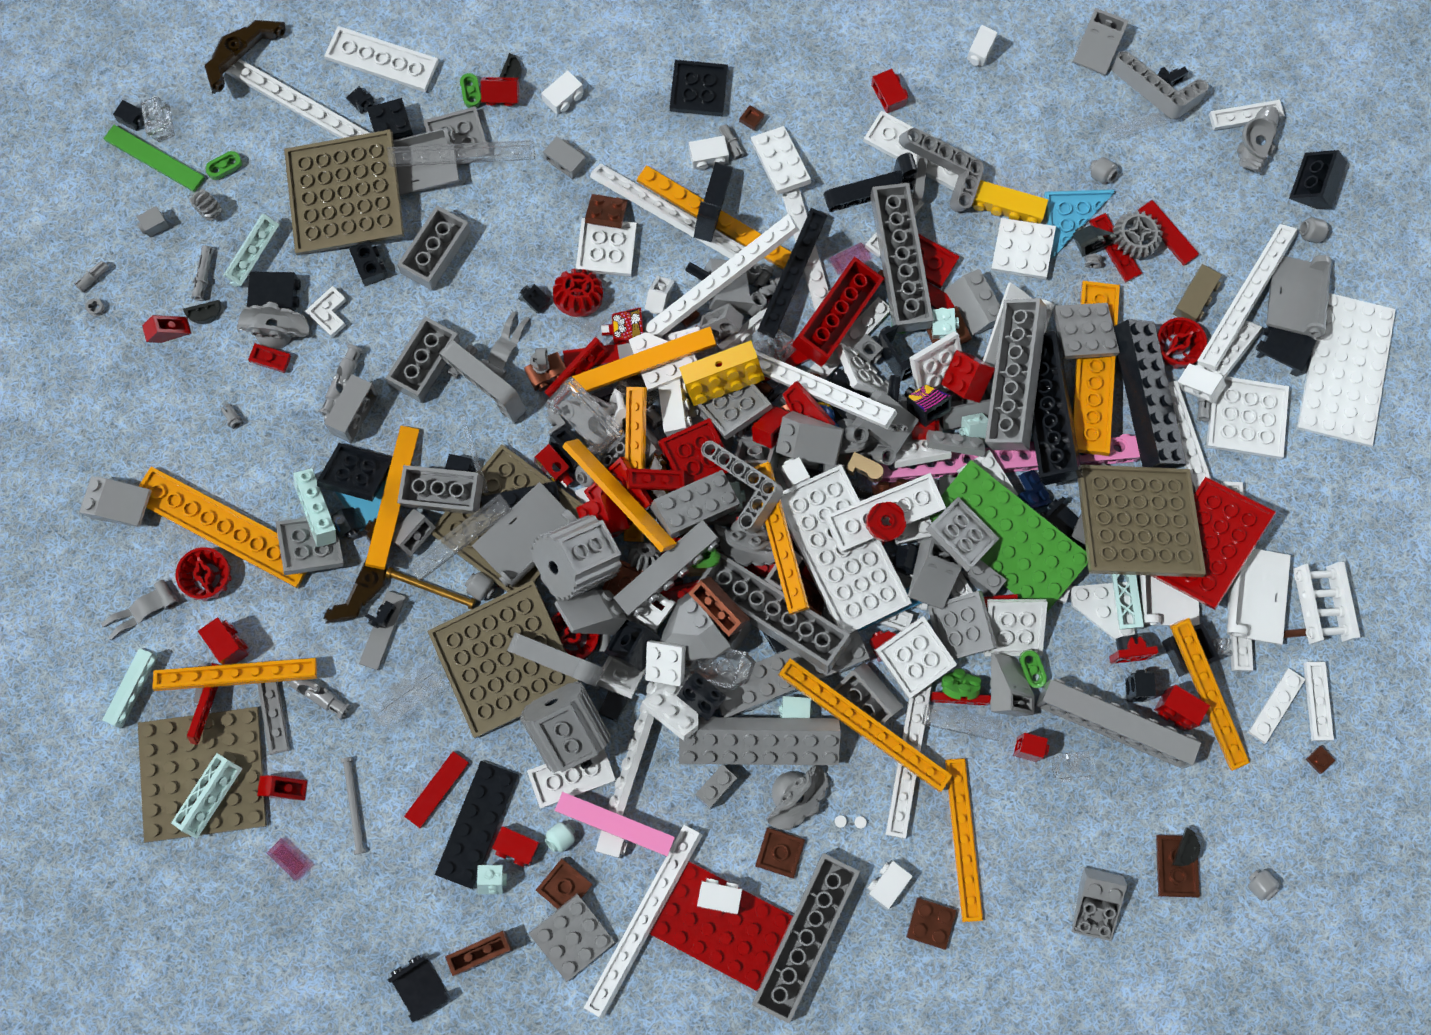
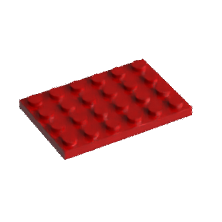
(1228, 534)
(728, 942)

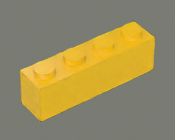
(1009, 202)

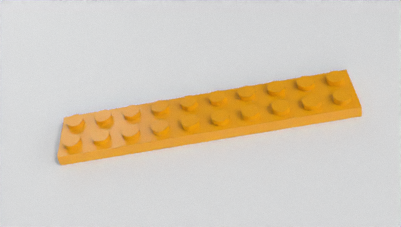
(1095, 381)
(216, 524)

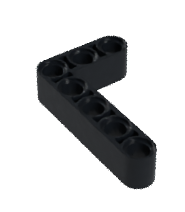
(859, 192)
(713, 201)

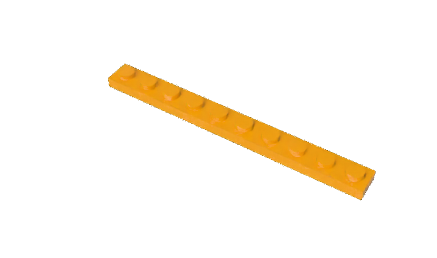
(690, 203)
(865, 725)

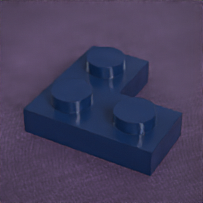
(1035, 493)

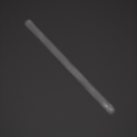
(471, 445)

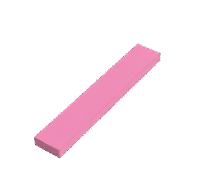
(614, 824)

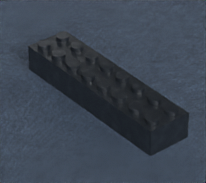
(1149, 395)
(1053, 418)

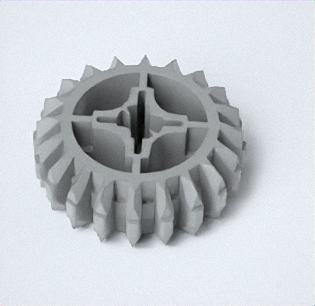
(1143, 228)

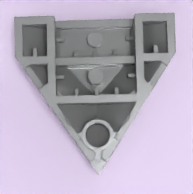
(694, 629)

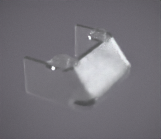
(585, 417)

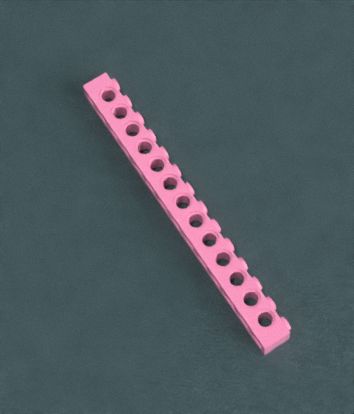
(1126, 442)

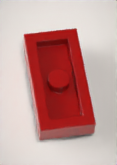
(269, 358)

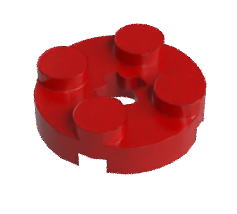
(896, 520)

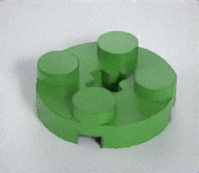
(961, 684)

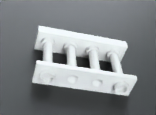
(1342, 601)

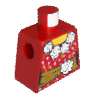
(624, 326)
(546, 459)

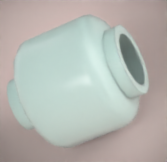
(560, 837)

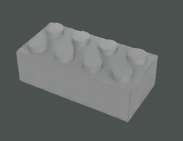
(434, 247)
(420, 360)
(440, 489)
(701, 500)

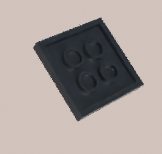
(698, 87)
(355, 472)

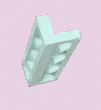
(251, 250)
(1135, 605)
(130, 688)
(207, 797)

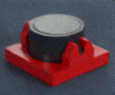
(1132, 649)

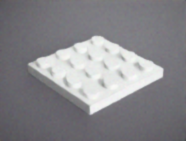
(1249, 418)

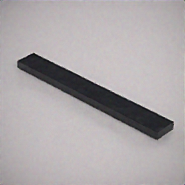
(792, 273)

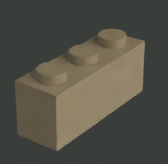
(1198, 293)

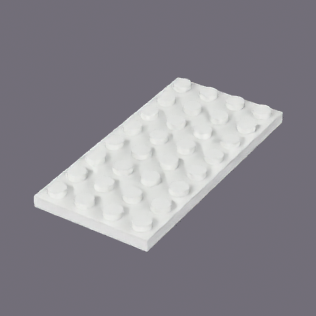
(1347, 371)
(856, 583)

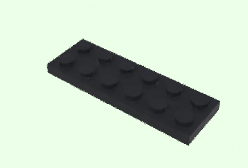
(476, 824)

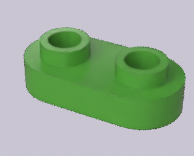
(470, 92)
(223, 164)
(710, 560)
(1033, 667)

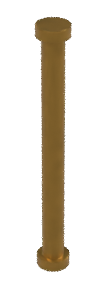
(391, 573)

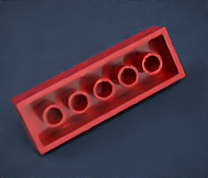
(837, 311)

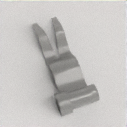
(503, 347)
(143, 606)

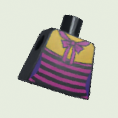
(927, 403)

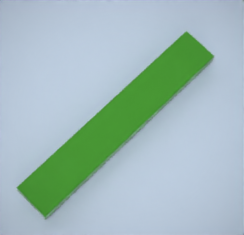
(154, 158)

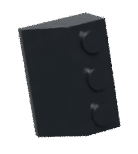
(1319, 179)

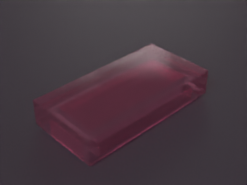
(843, 258)
(288, 859)

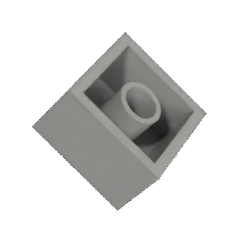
(756, 454)

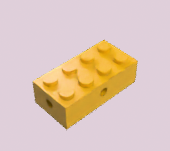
(722, 373)

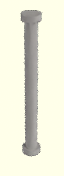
(353, 805)

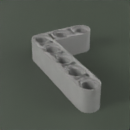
(1155, 89)
(948, 162)
(485, 379)
(747, 476)
(555, 659)

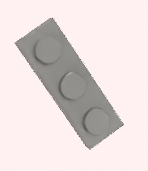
(955, 443)

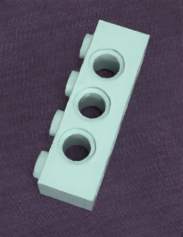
(314, 507)

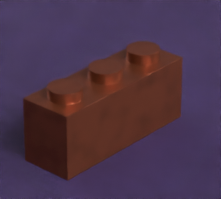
(719, 606)
(478, 953)

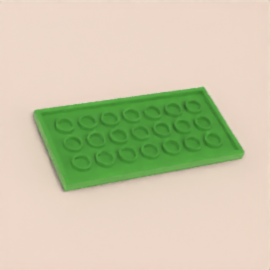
(1030, 550)

